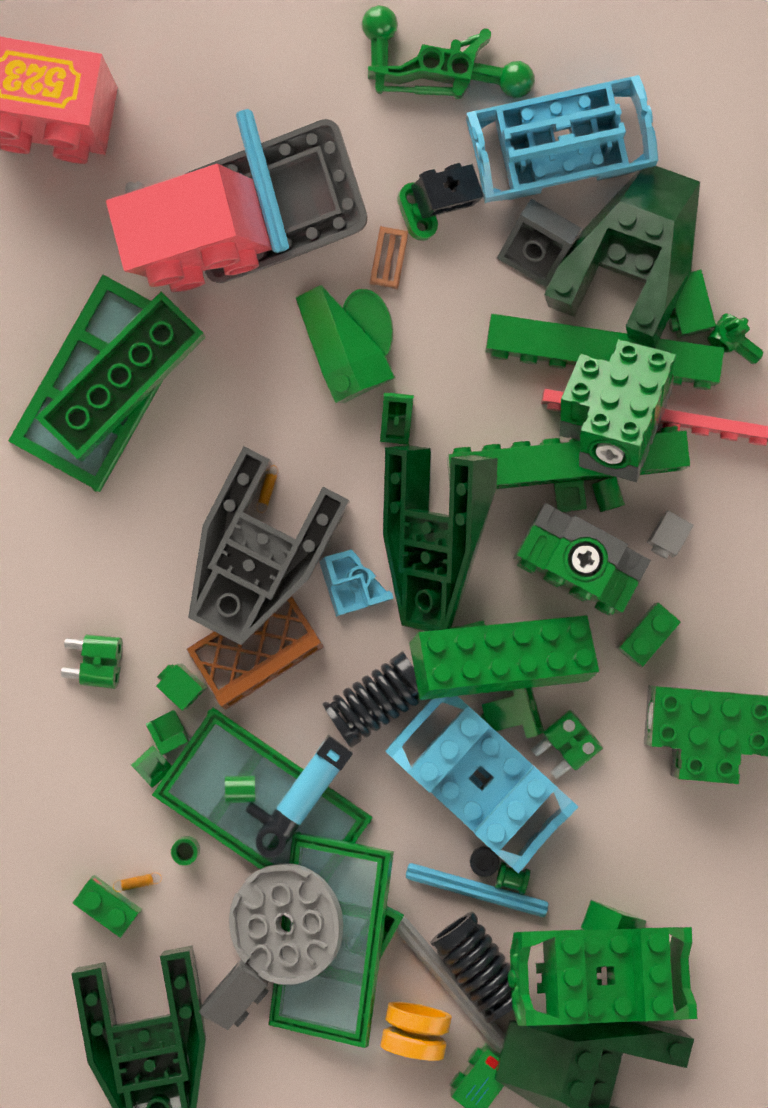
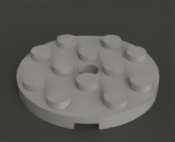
(307, 902)

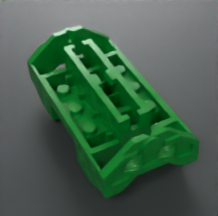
(642, 976)

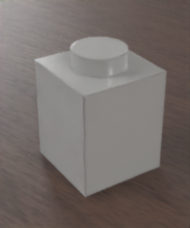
(669, 535)

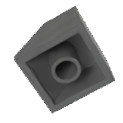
(538, 242)
(234, 995)

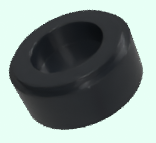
(484, 861)

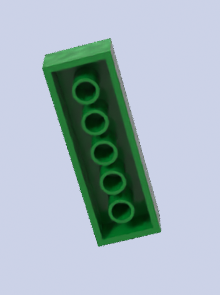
(120, 377)
(503, 657)

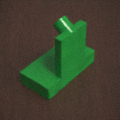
(513, 712)

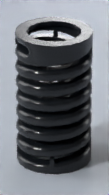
(376, 701)
(495, 1000)

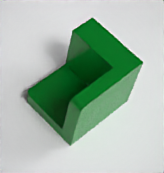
(168, 732)

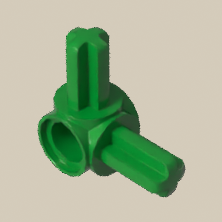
(730, 335)

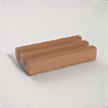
(384, 282)

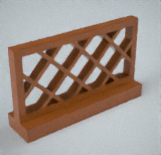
(261, 672)

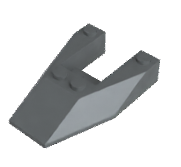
(248, 566)

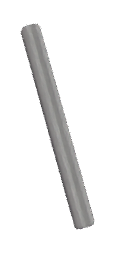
(449, 982)

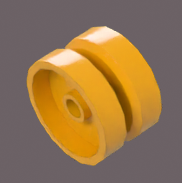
(415, 1031)

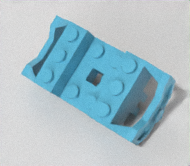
(590, 150)
(508, 797)

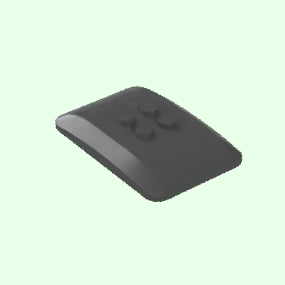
(312, 189)

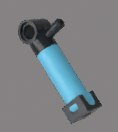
(301, 797)

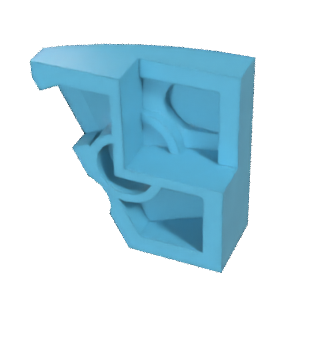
(351, 584)

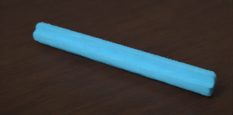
(262, 180)
(477, 890)

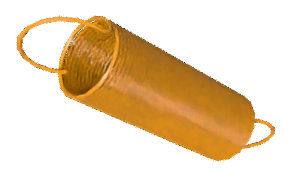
(267, 488)
(137, 882)

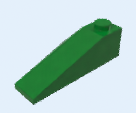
(343, 349)

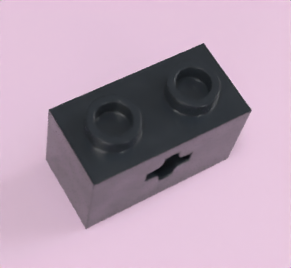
(447, 190)

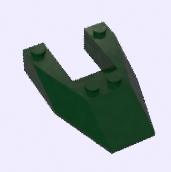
(642, 235)
(429, 550)
(148, 1059)
(581, 1061)

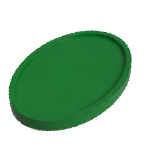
(372, 315)

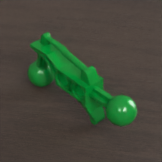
(381, 24)

